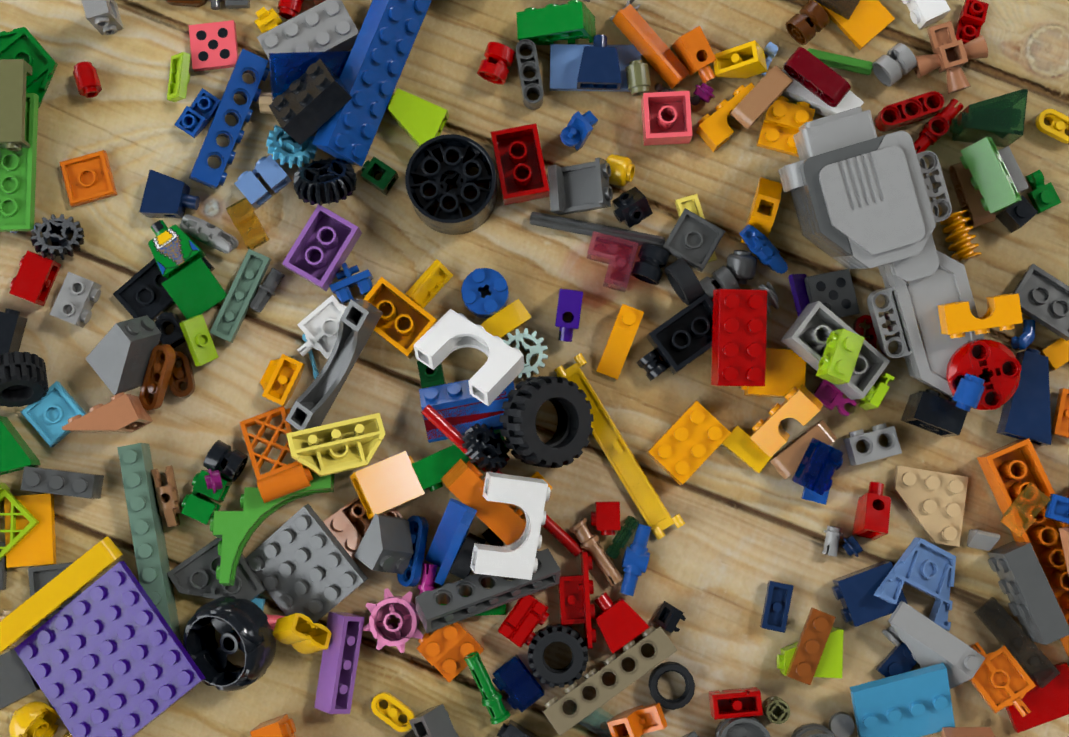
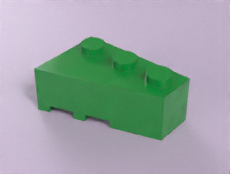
(556, 23)

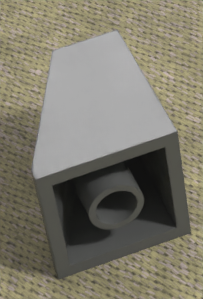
(125, 354)

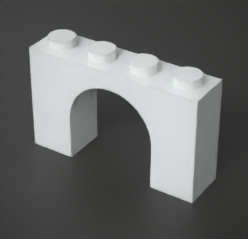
(457, 332)
(518, 558)

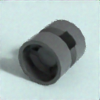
(722, 279)

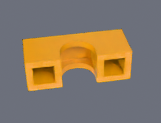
(715, 128)
(1001, 312)
(799, 405)

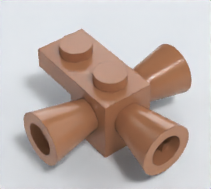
(950, 55)

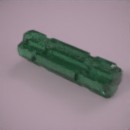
(622, 537)

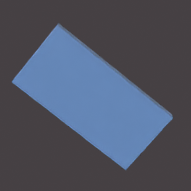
(566, 62)

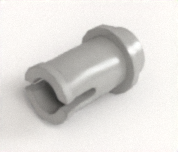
(832, 540)

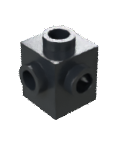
(631, 207)

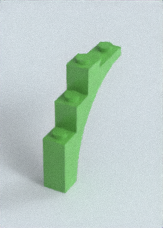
(238, 526)

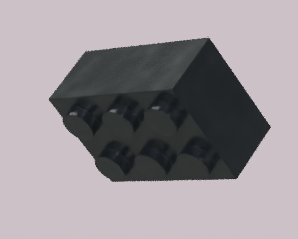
(309, 101)
(685, 334)

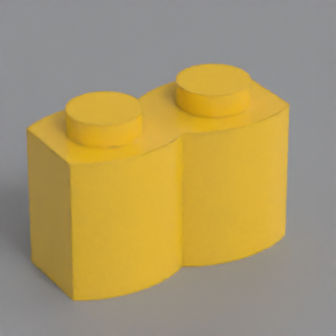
(302, 633)

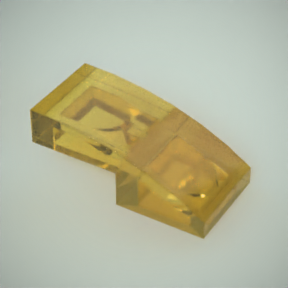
(247, 223)
(1024, 509)

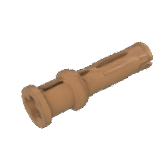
(590, 542)

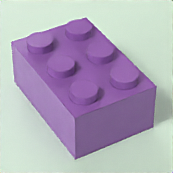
(322, 247)

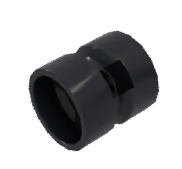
(650, 264)
(218, 457)

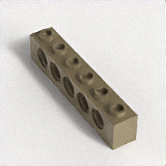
(662, 649)

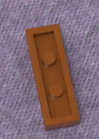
(810, 646)

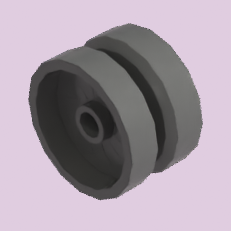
(741, 727)

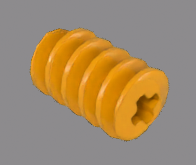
(960, 237)

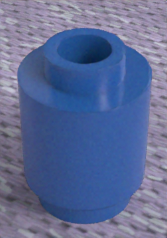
(969, 392)

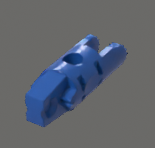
(763, 249)

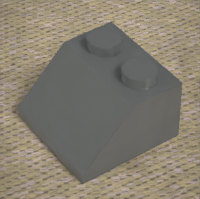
(386, 545)

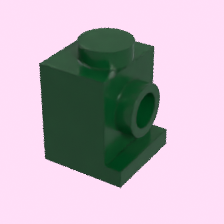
(374, 167)
(434, 379)

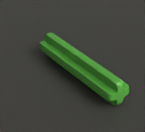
(843, 62)

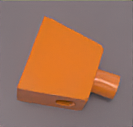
(694, 46)

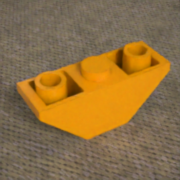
(764, 206)

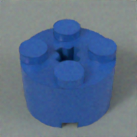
(479, 281)

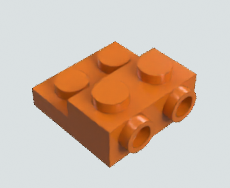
(447, 649)

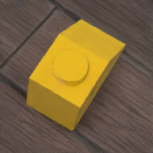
(740, 61)

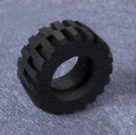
(572, 426)

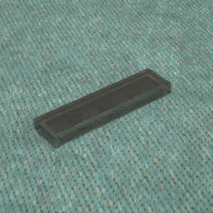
(1017, 642)

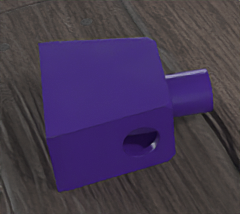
(571, 302)

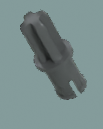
(266, 290)

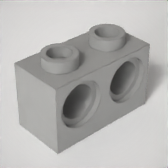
(873, 450)

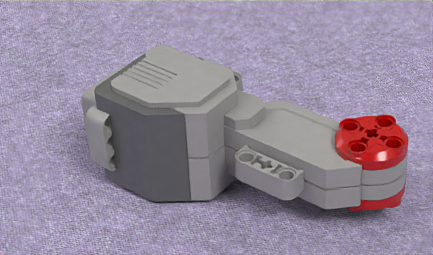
(876, 206)

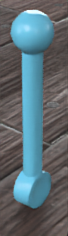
(312, 360)

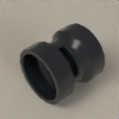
(652, 364)

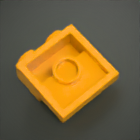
(782, 123)

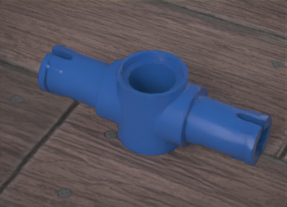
(635, 559)

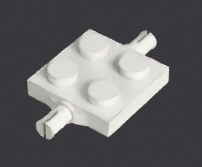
(322, 327)

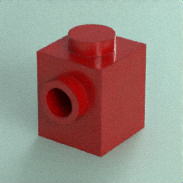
(606, 517)

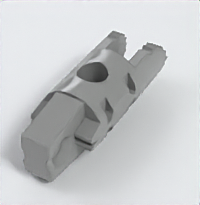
(208, 234)

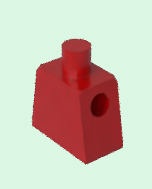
(872, 513)
(618, 622)

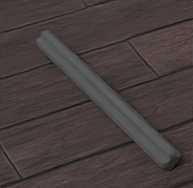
(587, 228)

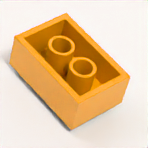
(402, 319)
(688, 442)

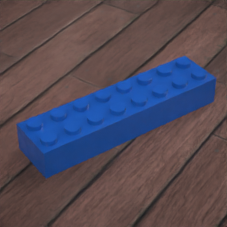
(371, 77)

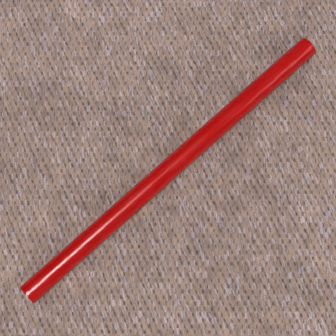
(456, 437)

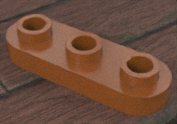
(157, 376)

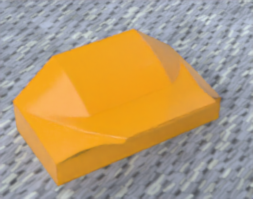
(281, 379)

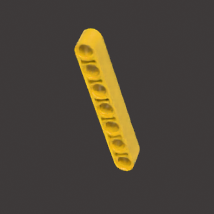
(57, 592)

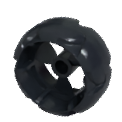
(250, 634)

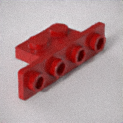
(575, 599)

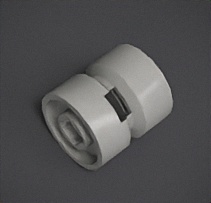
(896, 63)

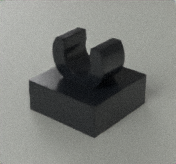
(668, 617)

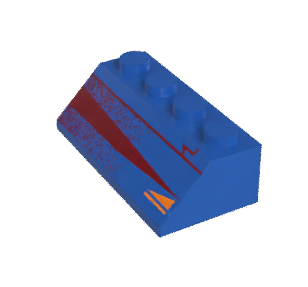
(461, 408)

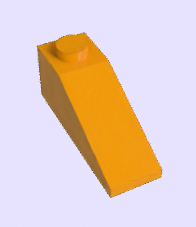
(620, 341)

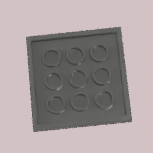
(305, 567)

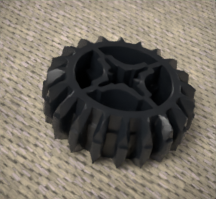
(325, 181)

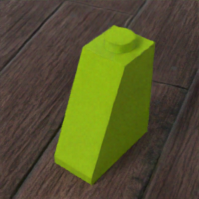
(417, 116)
(831, 660)

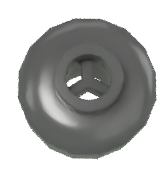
(742, 265)

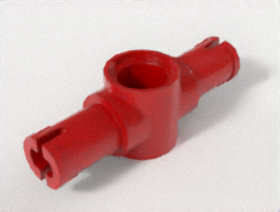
(942, 121)

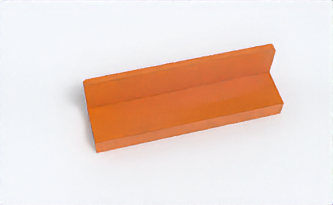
(650, 46)

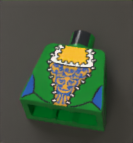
(173, 249)

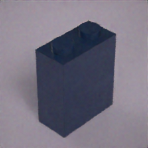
(857, 594)

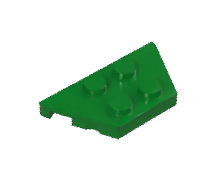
(23, 45)

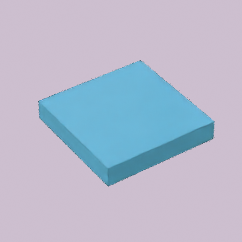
(52, 413)

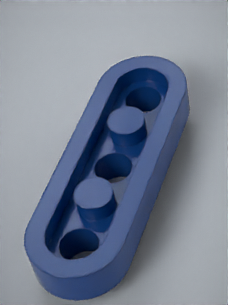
(419, 533)

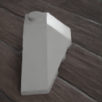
(935, 645)

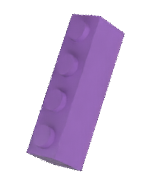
(339, 663)

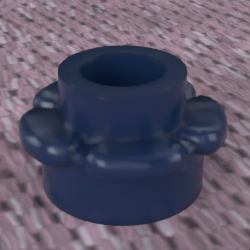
(851, 546)

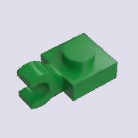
(1043, 195)

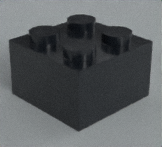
(934, 413)

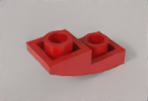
(971, 20)

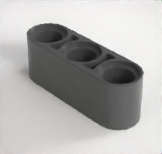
(525, 64)

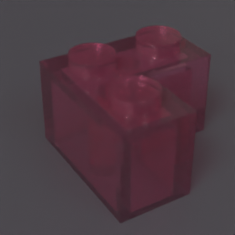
(618, 255)

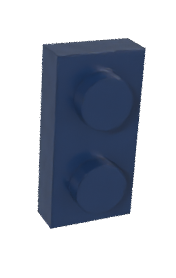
(776, 606)
(897, 661)

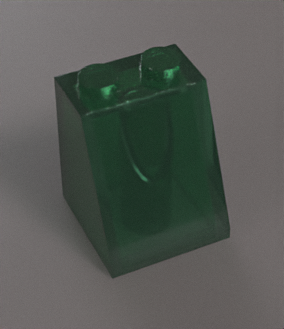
(995, 118)

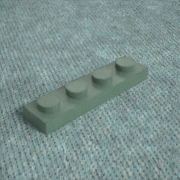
(240, 295)

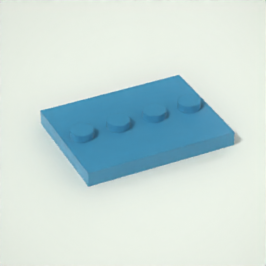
(904, 704)

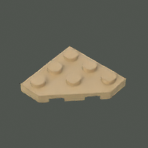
(934, 501)

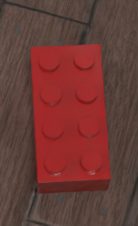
(739, 337)

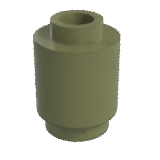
(638, 77)

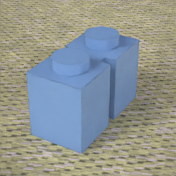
(254, 189)

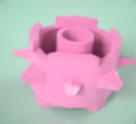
(387, 632)

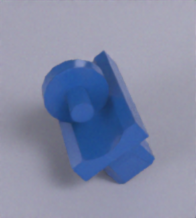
(578, 129)
(342, 287)

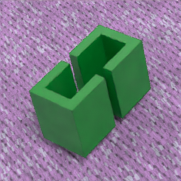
(200, 507)

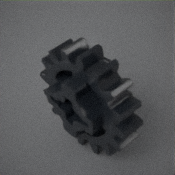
(57, 237)
(485, 448)

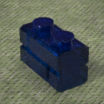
(818, 466)

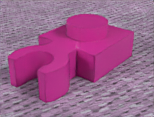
(832, 397)

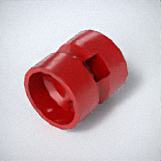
(495, 65)

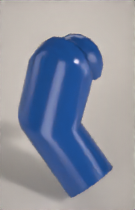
(1026, 337)

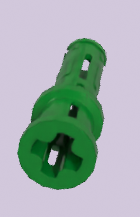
(490, 697)

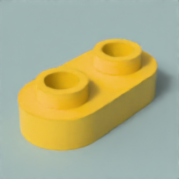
(1057, 124)
(391, 714)

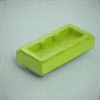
(178, 77)
(198, 340)

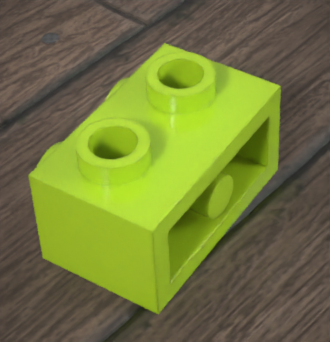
(840, 356)

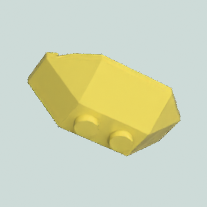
(337, 445)

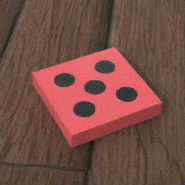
(213, 45)

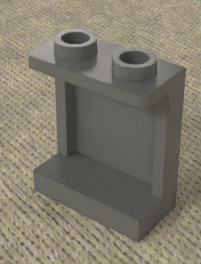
(580, 187)

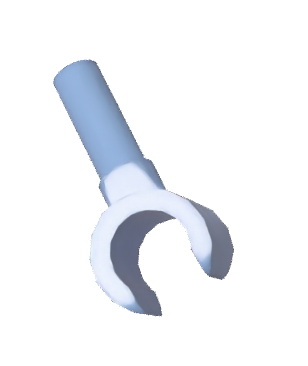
(771, 51)

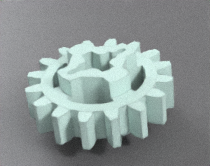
(533, 350)

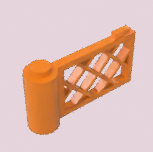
(281, 480)

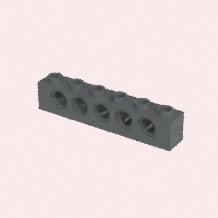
(481, 599)

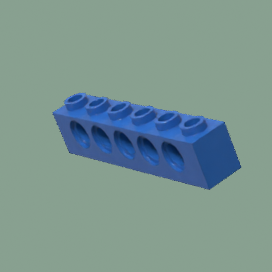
(246, 63)

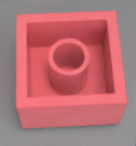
(666, 118)

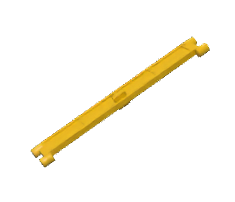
(621, 456)

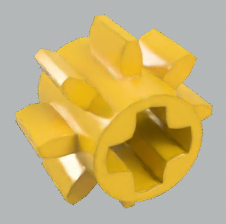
(267, 19)

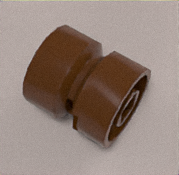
(804, 26)

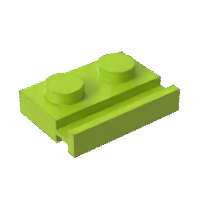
(876, 393)

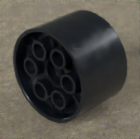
(452, 220)

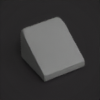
(982, 539)

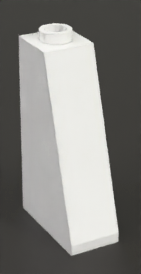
(798, 93)

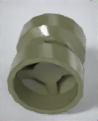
(772, 708)

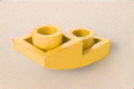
(507, 319)

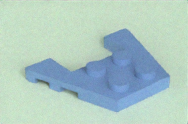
(926, 570)

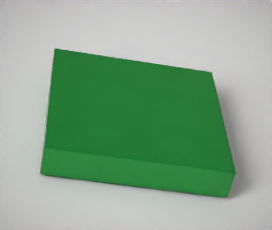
(194, 289)

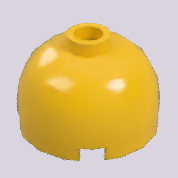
(34, 720)

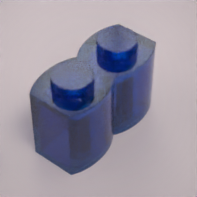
(517, 683)

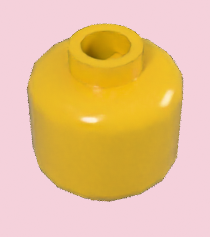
(621, 170)

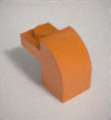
(637, 721)

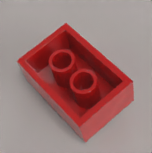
(520, 164)

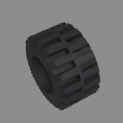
(22, 379)
(562, 676)

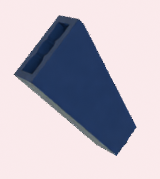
(1028, 410)

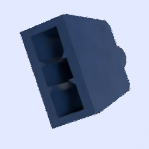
(599, 66)
(166, 197)

